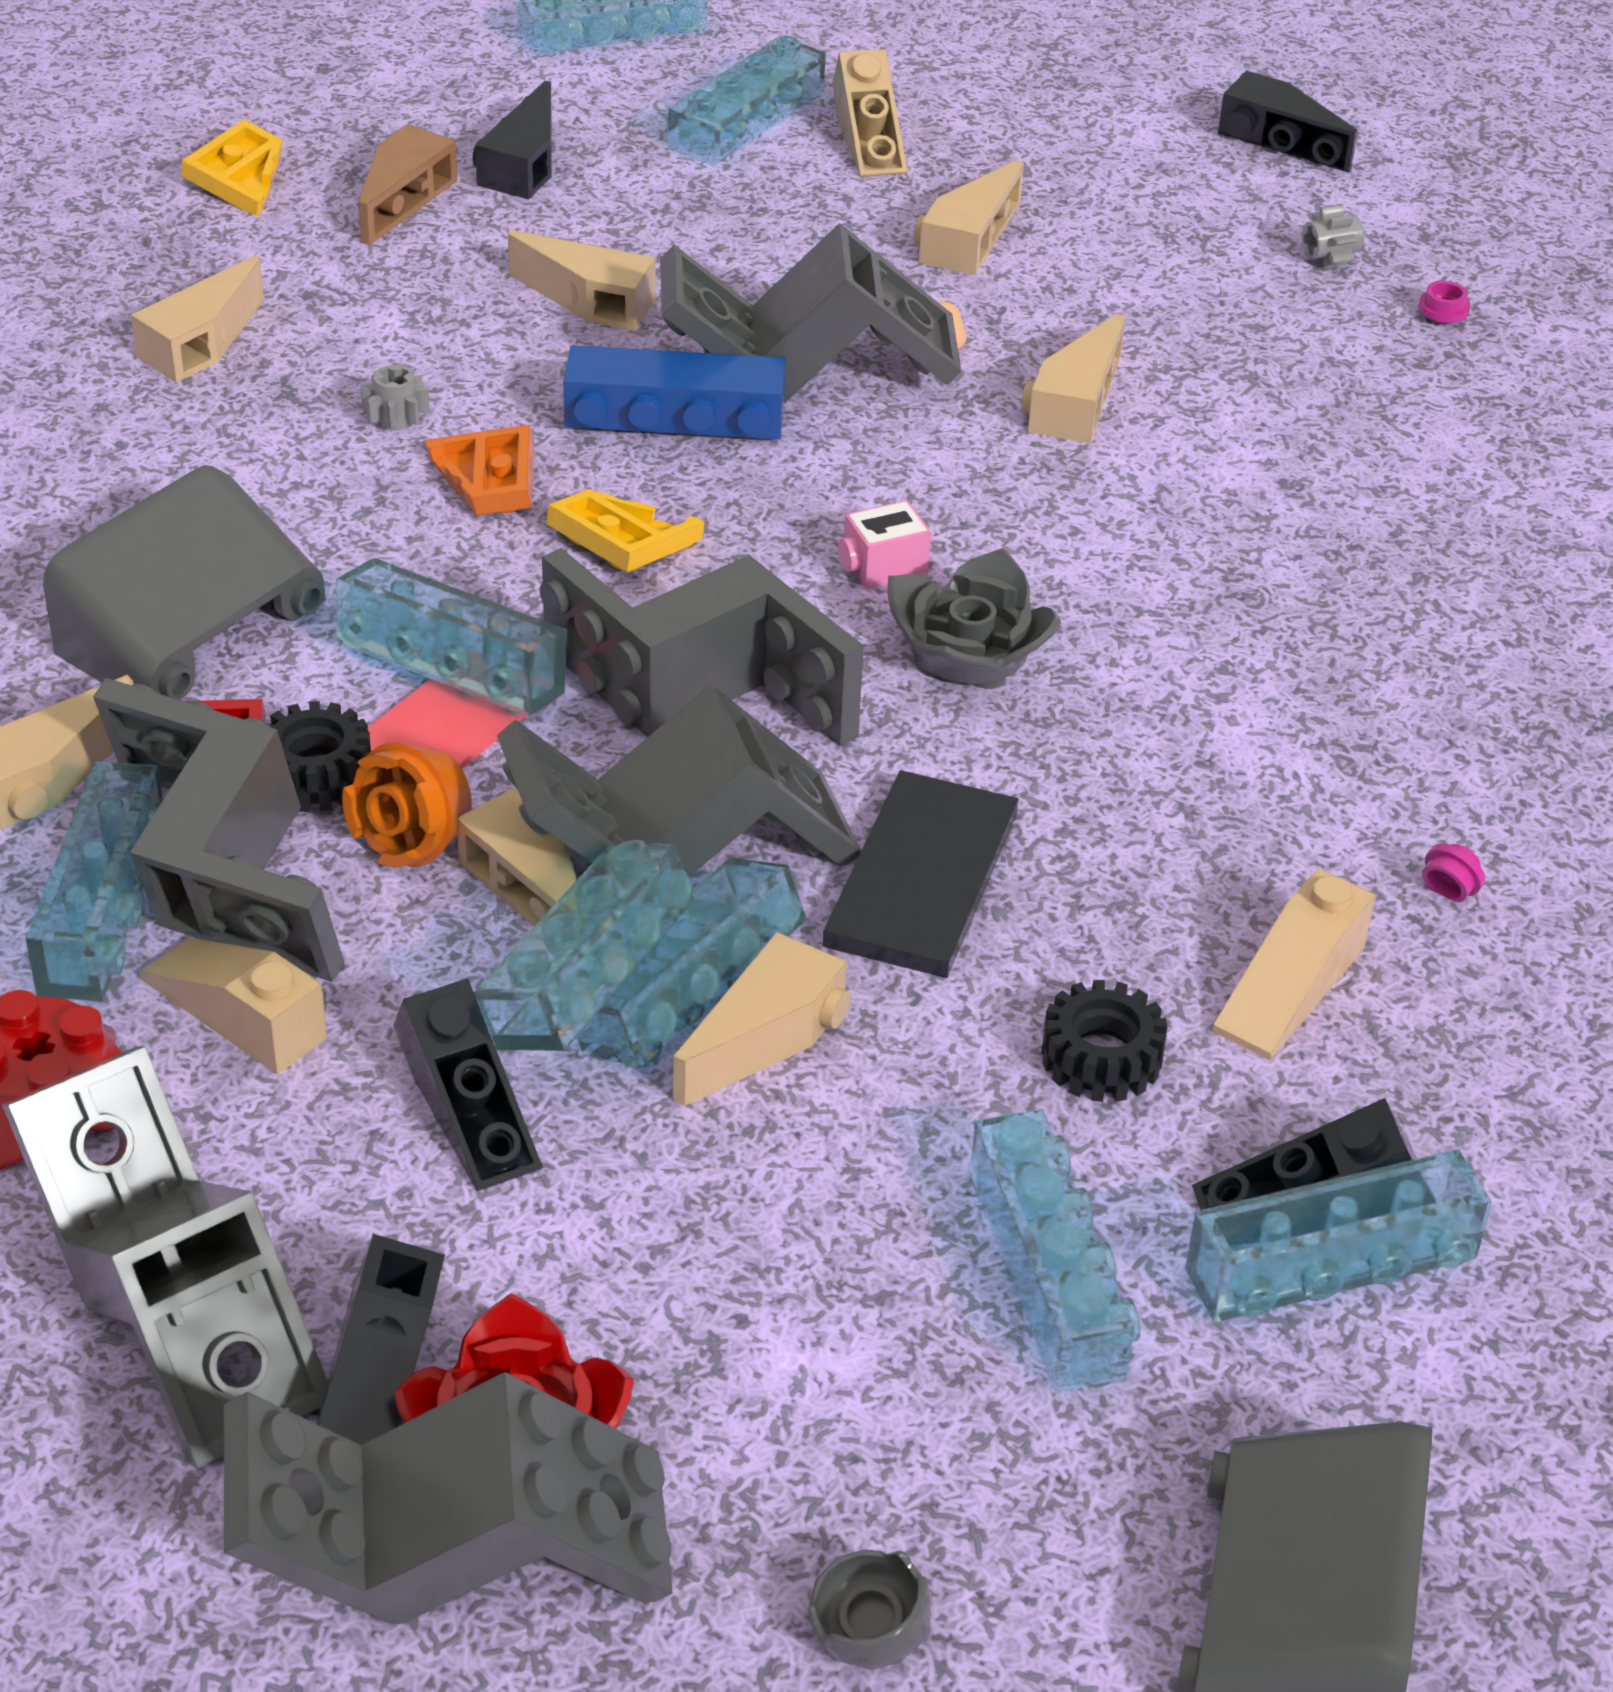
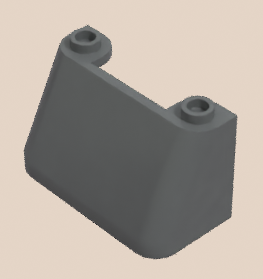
(171, 579)
(1314, 1562)

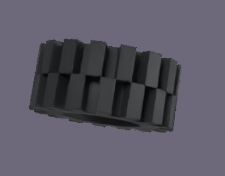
(326, 733)
(1097, 1066)

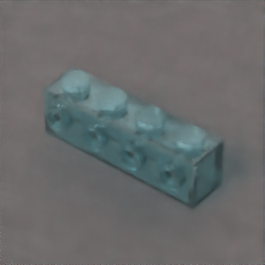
(579, 24)
(746, 100)
(451, 636)
(94, 885)
(585, 947)
(695, 960)
(1336, 1235)
(1052, 1251)

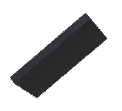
(921, 874)

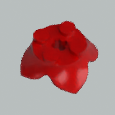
(41, 1044)
(529, 1346)

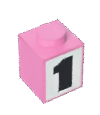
(884, 543)

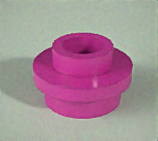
(1445, 302)
(1453, 871)

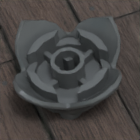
(974, 625)

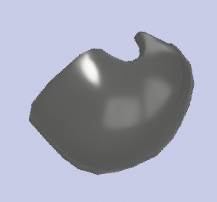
(870, 1608)

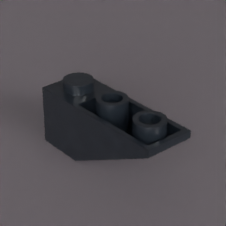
(1286, 121)
(518, 150)
(465, 1083)
(1341, 1148)
(379, 1338)

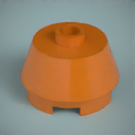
(406, 803)

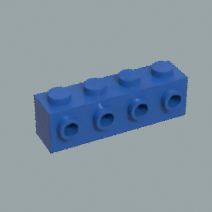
(674, 392)

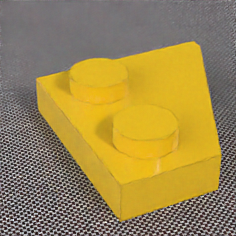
(237, 166)
(620, 529)

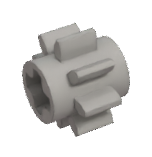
(1332, 236)
(395, 398)

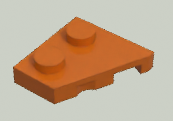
(488, 467)

